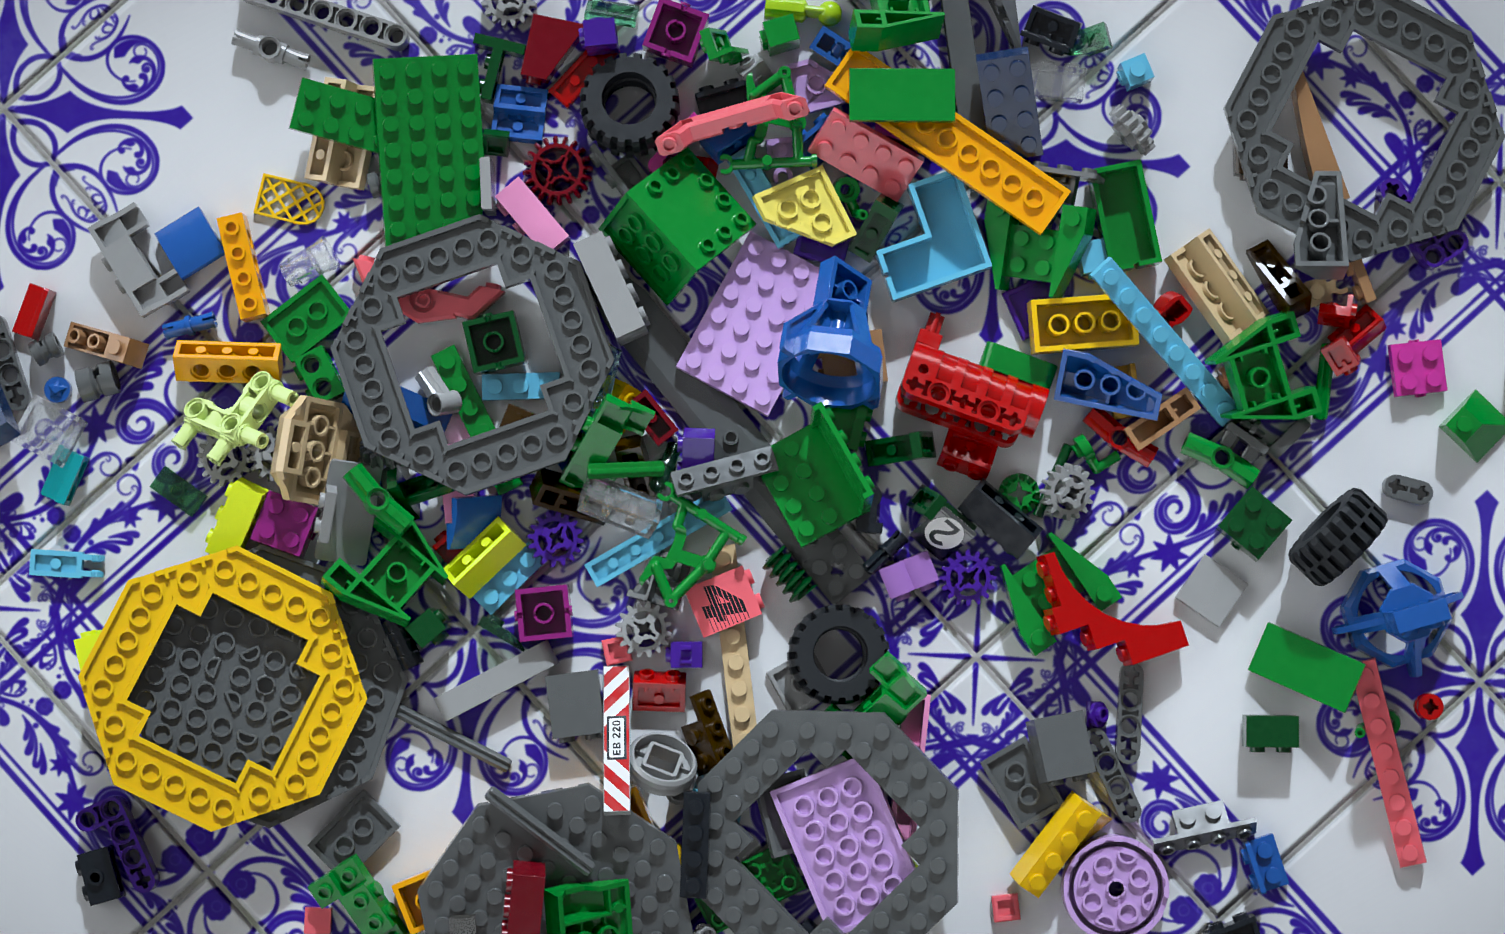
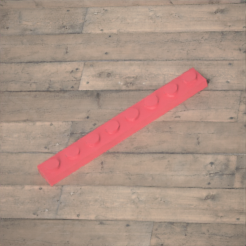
(1389, 767)

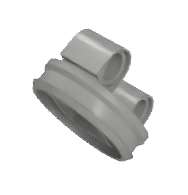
(657, 780)

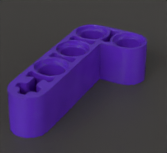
(1419, 249)
(123, 846)

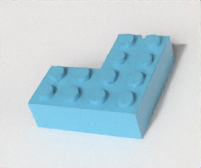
(949, 243)

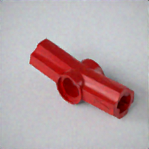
(1105, 426)

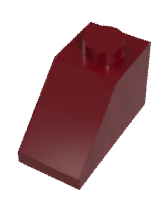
(660, 427)

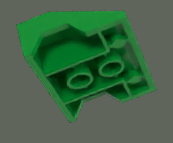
(589, 908)

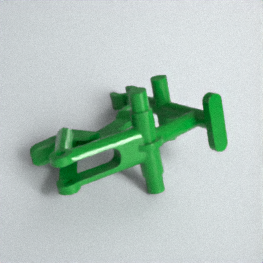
(796, 126)
(702, 564)

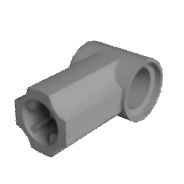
(440, 399)

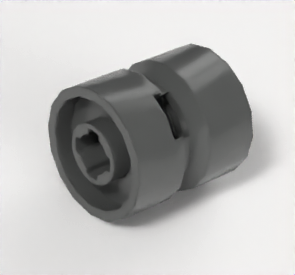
(97, 381)

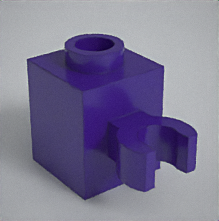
(685, 654)

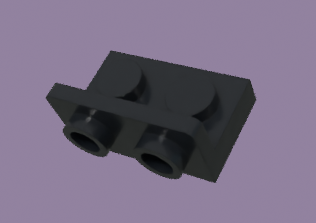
(730, 94)

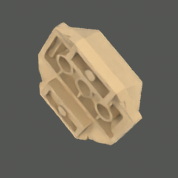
(307, 441)

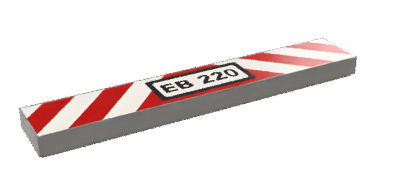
(616, 740)

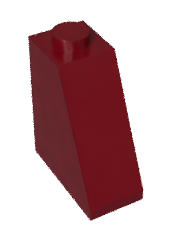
(548, 47)

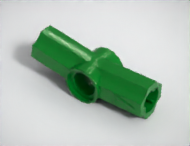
(1205, 451)
(365, 487)

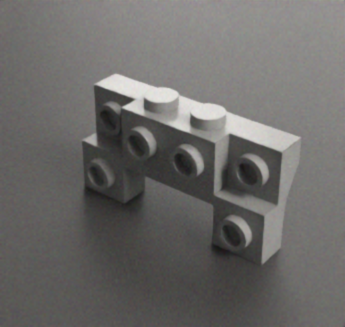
(134, 273)

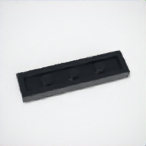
(695, 844)

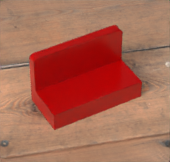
(34, 311)

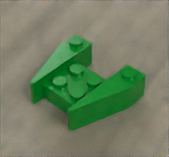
(893, 25)
(1027, 255)
(1258, 372)
(390, 577)
(1028, 598)

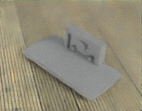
(344, 524)

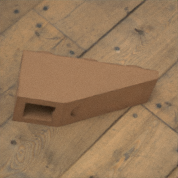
(106, 345)

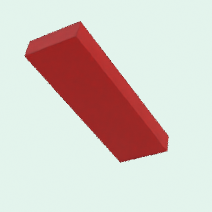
(569, 85)

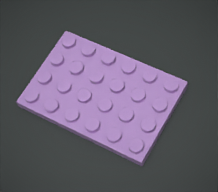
(743, 326)
(844, 840)

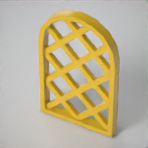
(296, 202)

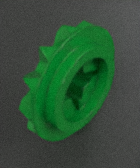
(1027, 484)

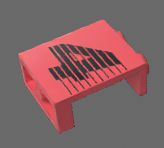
(724, 601)

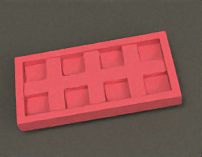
(866, 154)

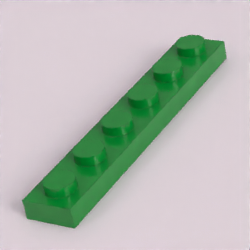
(473, 409)

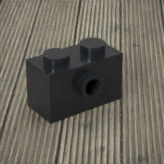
(100, 875)

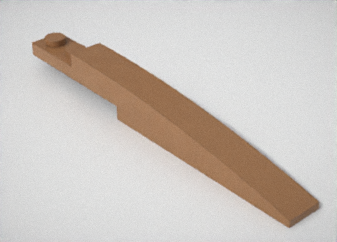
(1320, 157)

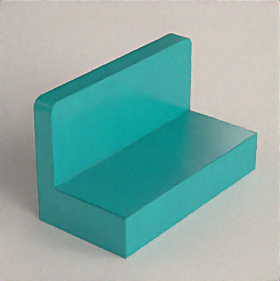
(63, 482)

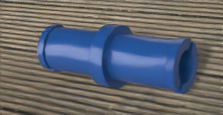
(189, 325)

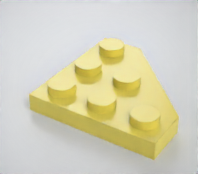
(807, 207)

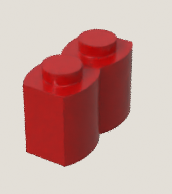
(1173, 308)

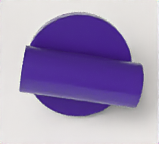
(1096, 714)

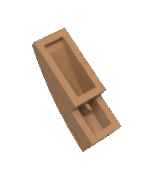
(1170, 415)

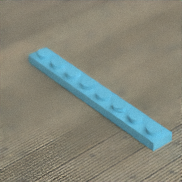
(1163, 339)

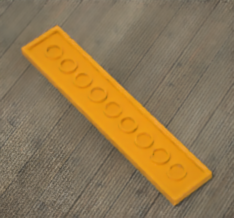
(970, 156)

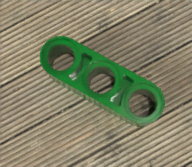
(1018, 364)

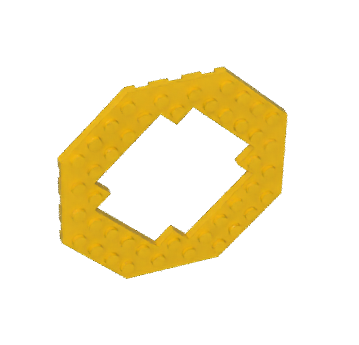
(175, 781)

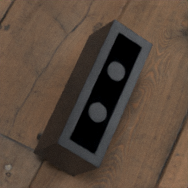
(1000, 519)

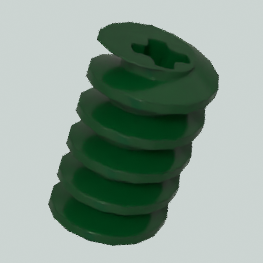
(788, 574)

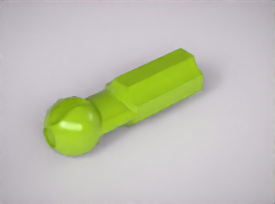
(827, 13)

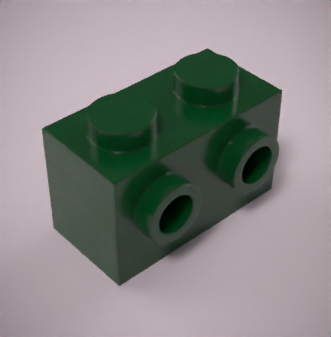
(430, 628)
(1270, 731)

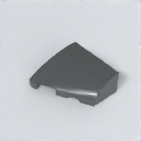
(650, 591)

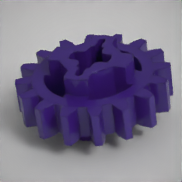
(564, 545)
(959, 569)

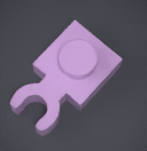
(780, 148)

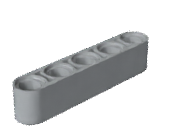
(496, 680)

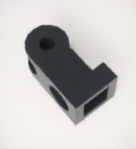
(867, 522)

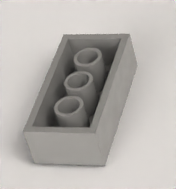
(611, 289)

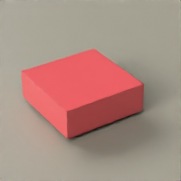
(614, 653)
(1005, 907)
(318, 920)

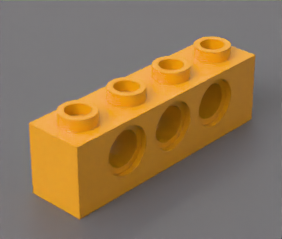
(243, 267)
(226, 361)

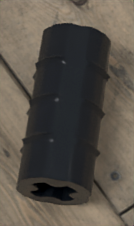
(403, 645)

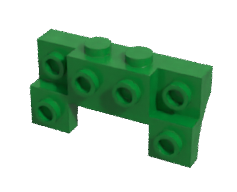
(601, 436)
(895, 695)
(360, 897)

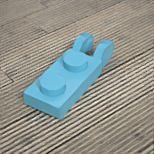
(62, 564)

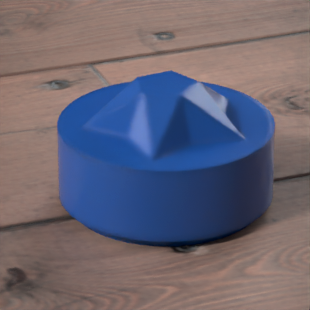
(58, 389)

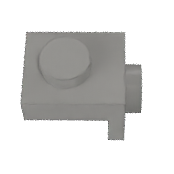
(757, 67)

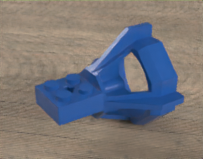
(837, 327)
(1405, 614)

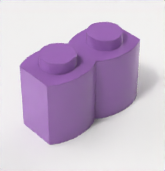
(909, 575)

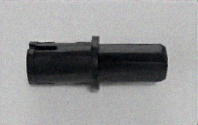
(885, 552)

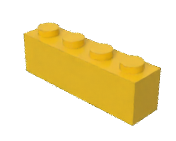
(1063, 834)

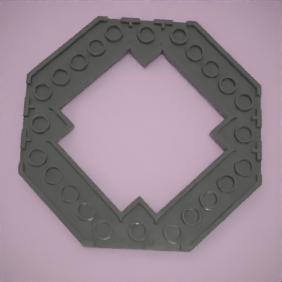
(1412, 34)
(504, 451)
(891, 761)

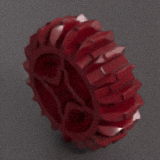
(563, 160)

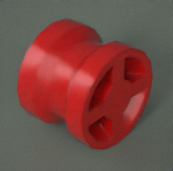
(1423, 706)

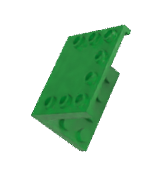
(675, 224)
(818, 479)

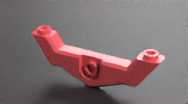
(713, 123)
(439, 305)

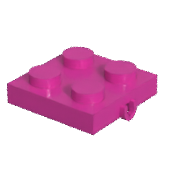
(1417, 368)

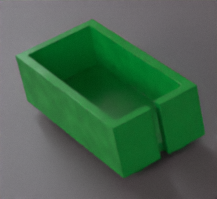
(1125, 216)

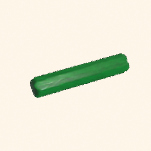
(1323, 385)
(625, 469)

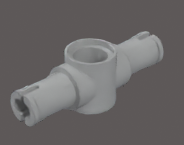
(282, 55)

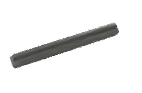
(453, 738)
(539, 830)

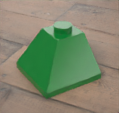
(1475, 425)

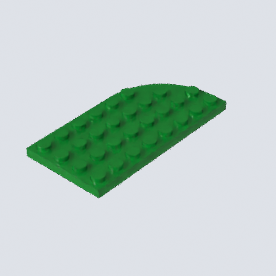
(428, 142)

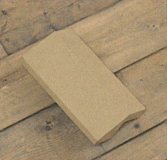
(336, 162)
(1216, 286)

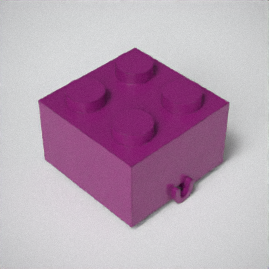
(675, 32)
(285, 525)
(544, 613)

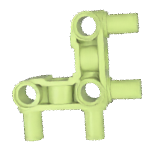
(237, 424)

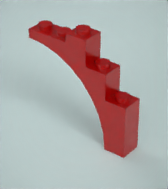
(1098, 630)

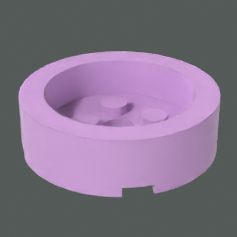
(1108, 860)

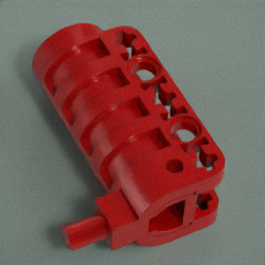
(967, 392)

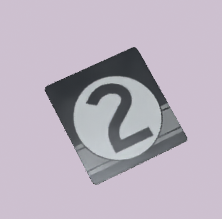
(943, 534)

